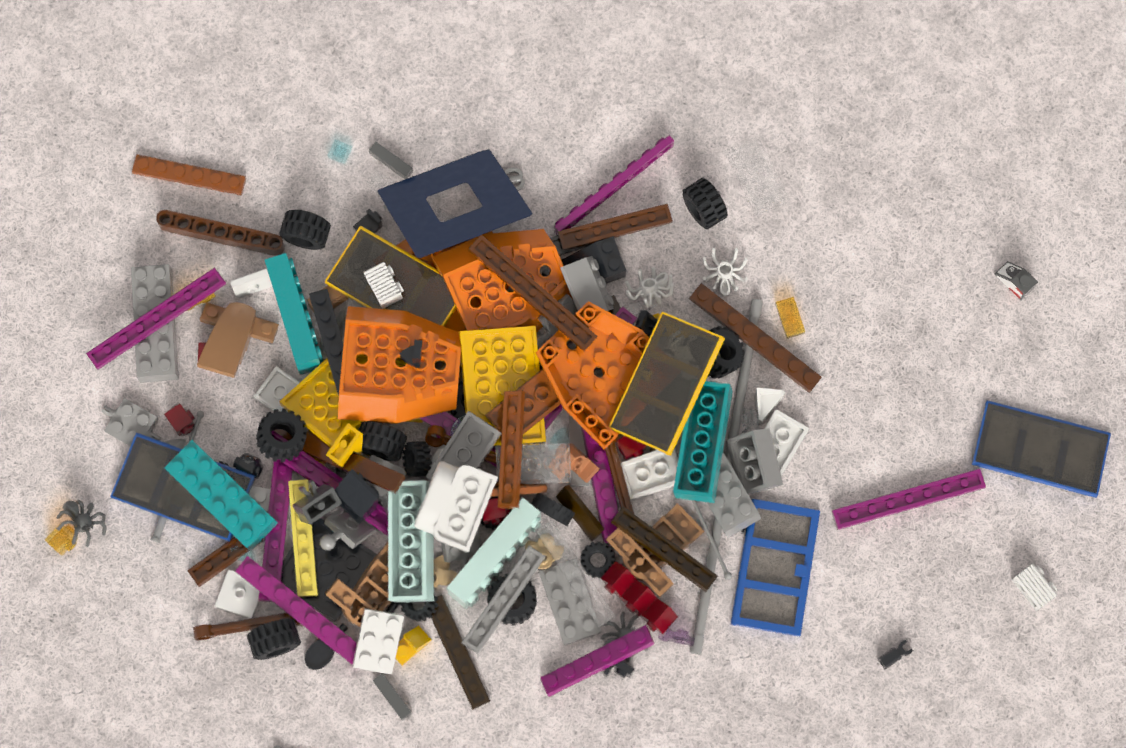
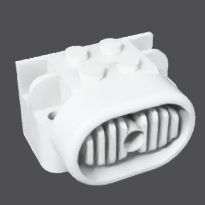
(455, 504)

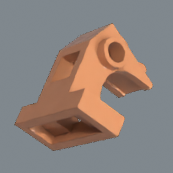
(582, 464)

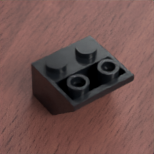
(357, 496)

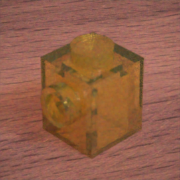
(62, 539)

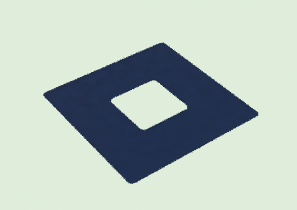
(420, 224)

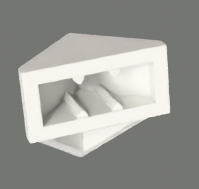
(766, 401)

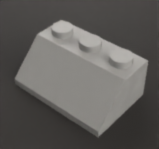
(587, 284)
(755, 460)

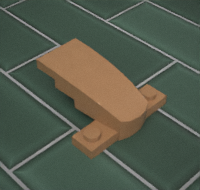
(232, 336)
(643, 564)
(368, 593)

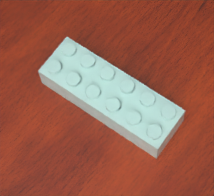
(409, 547)
(494, 553)

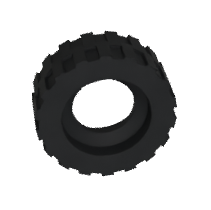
(552, 509)

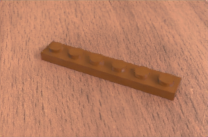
(189, 174)
(511, 449)

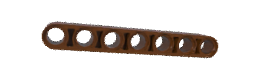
(213, 227)

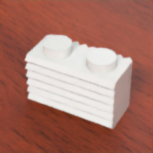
(383, 284)
(1035, 586)

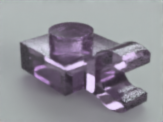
(678, 637)

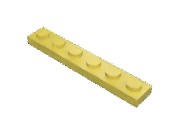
(303, 545)

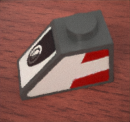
(1016, 279)

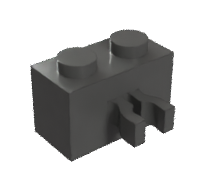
(316, 503)

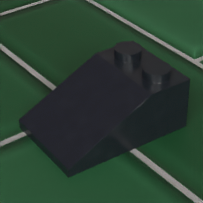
(608, 258)

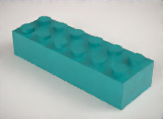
(292, 307)
(703, 444)
(221, 495)

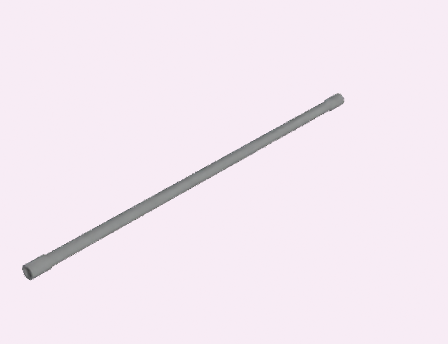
(754, 315)

